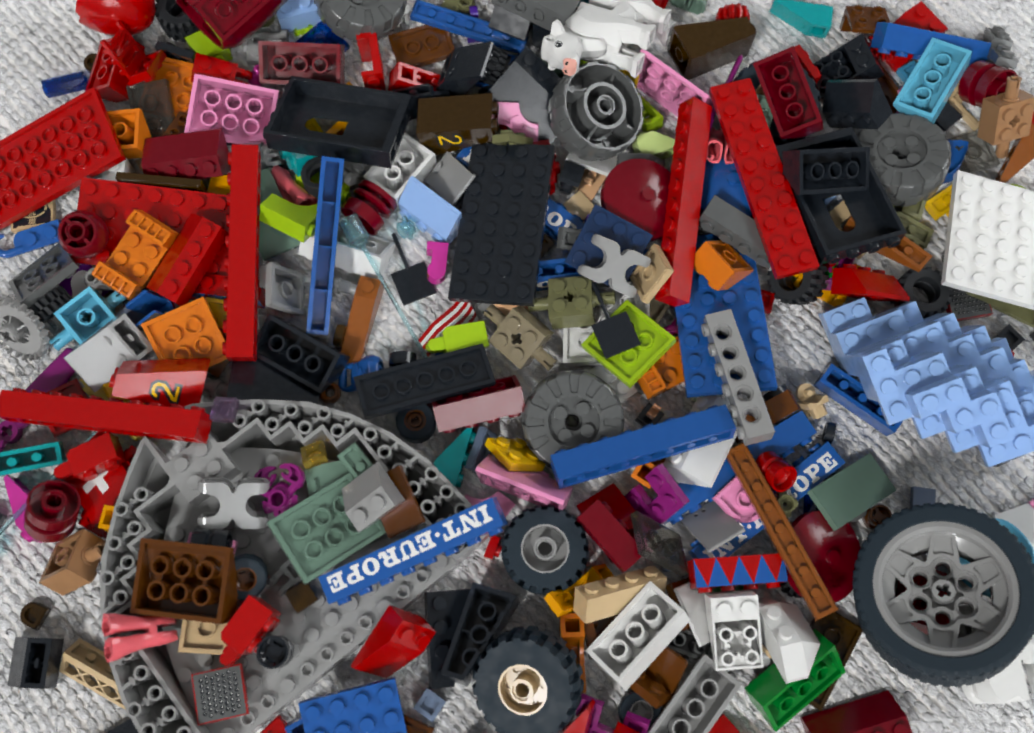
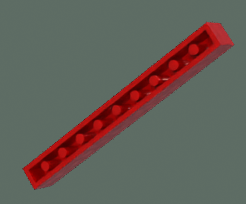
(685, 199)
(243, 253)
(106, 416)

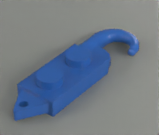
(33, 239)

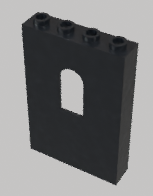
(373, 120)
(871, 210)

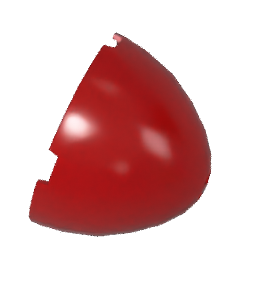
(103, 14)

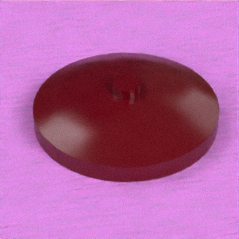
(638, 194)
(830, 552)

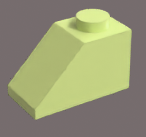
(654, 143)

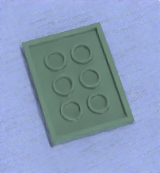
(319, 533)

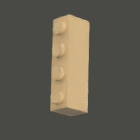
(611, 595)

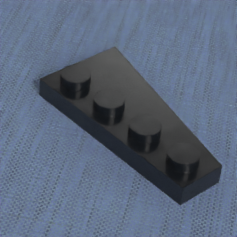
(443, 615)

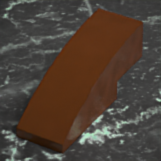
(778, 408)

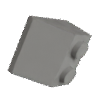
(370, 497)

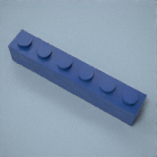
(913, 41)

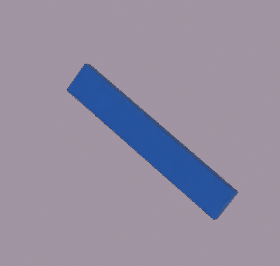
(463, 25)

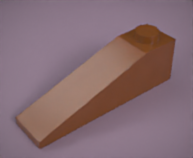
(1019, 156)
(905, 253)
(362, 317)

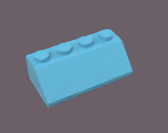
(933, 80)

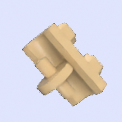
(811, 403)

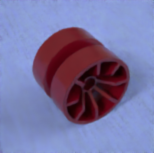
(982, 81)
(51, 511)

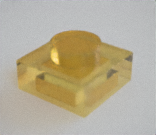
(314, 454)

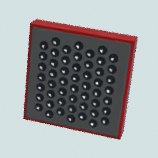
(967, 307)
(220, 694)

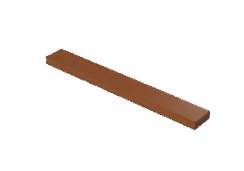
(781, 532)

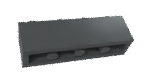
(734, 228)

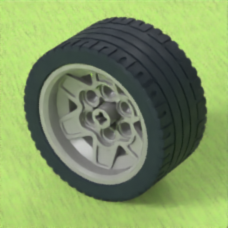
(995, 564)

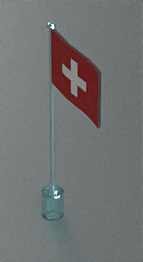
(93, 493)

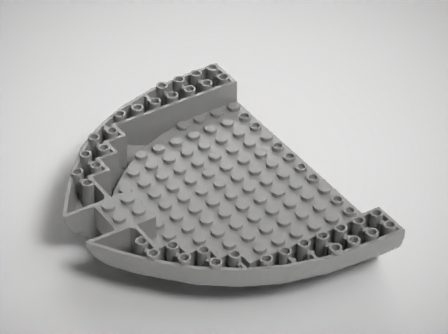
(164, 503)

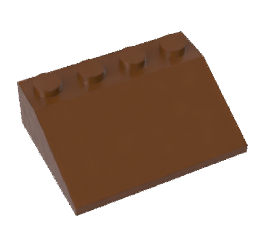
(185, 581)

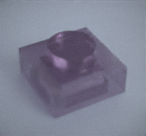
(224, 409)

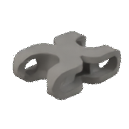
(614, 265)
(233, 503)

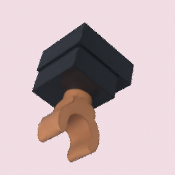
(650, 415)

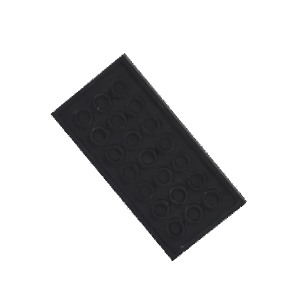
(502, 225)

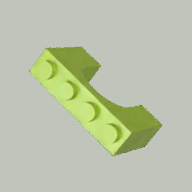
(291, 218)

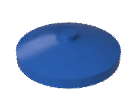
(724, 182)

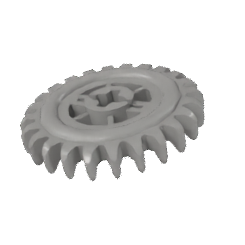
(22, 330)

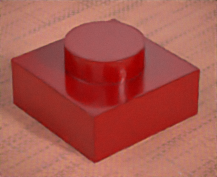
(493, 548)

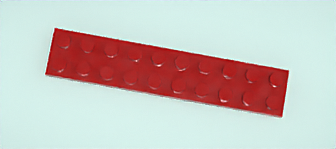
(763, 179)

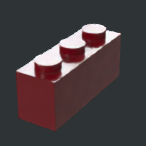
(610, 535)

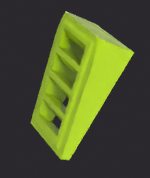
(655, 119)

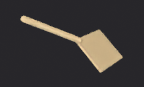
(579, 205)

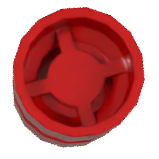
(776, 471)

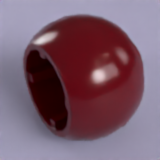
(95, 241)

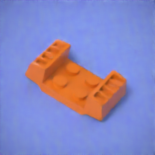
(136, 255)
(663, 374)

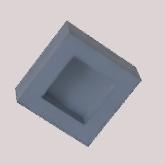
(430, 704)

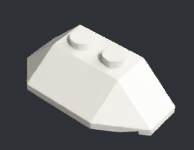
(787, 638)

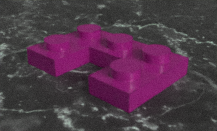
(669, 498)
(631, 720)

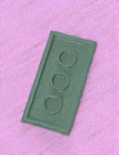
(272, 241)
(851, 491)

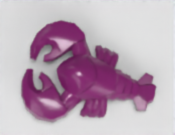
(281, 495)

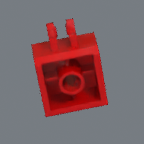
(247, 629)

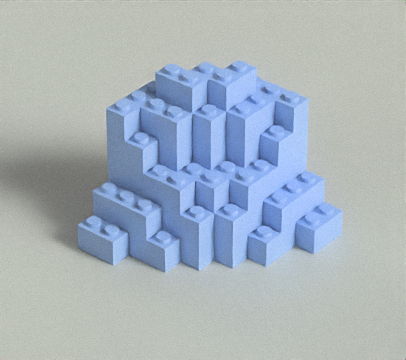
(937, 376)

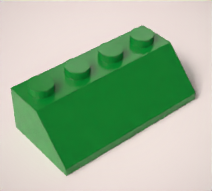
(782, 701)

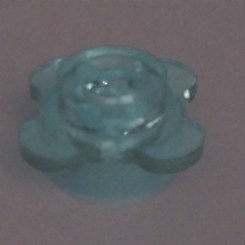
(406, 228)

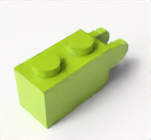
(459, 337)

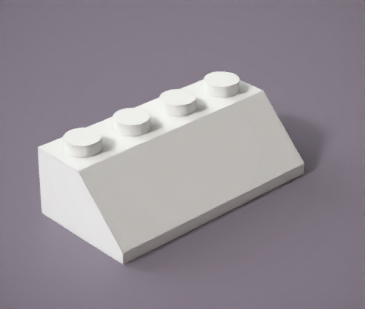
(354, 259)
(703, 464)
(638, 635)

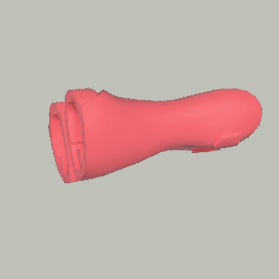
(717, 146)
(290, 189)
(119, 647)

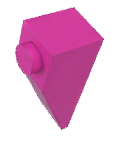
(17, 496)

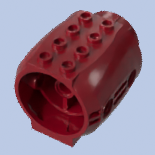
(230, 21)

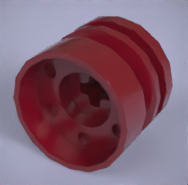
(370, 205)

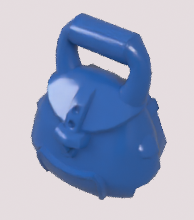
(366, 365)

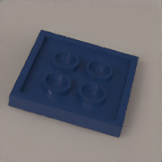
(612, 227)

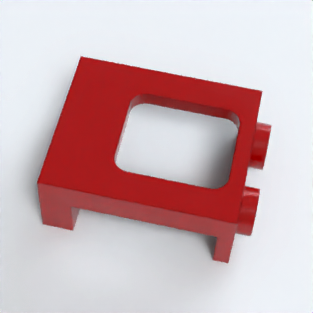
(370, 51)

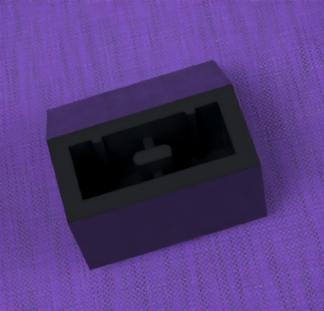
(35, 662)

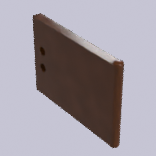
(406, 514)

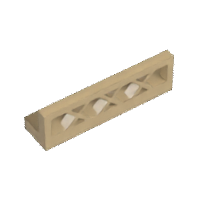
(90, 661)

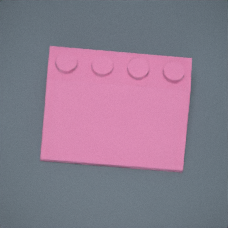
(667, 85)
(230, 105)
(526, 485)

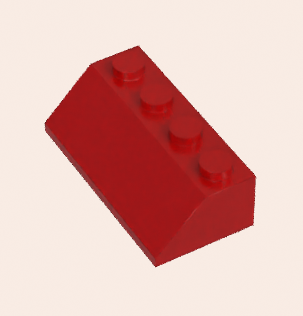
(188, 259)

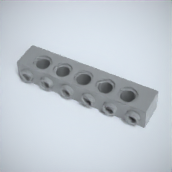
(725, 324)

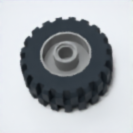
(545, 549)

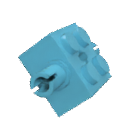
(75, 316)

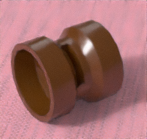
(880, 513)

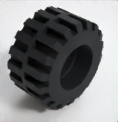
(172, 25)
(930, 283)
(808, 291)

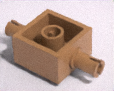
(1006, 116)
(73, 562)

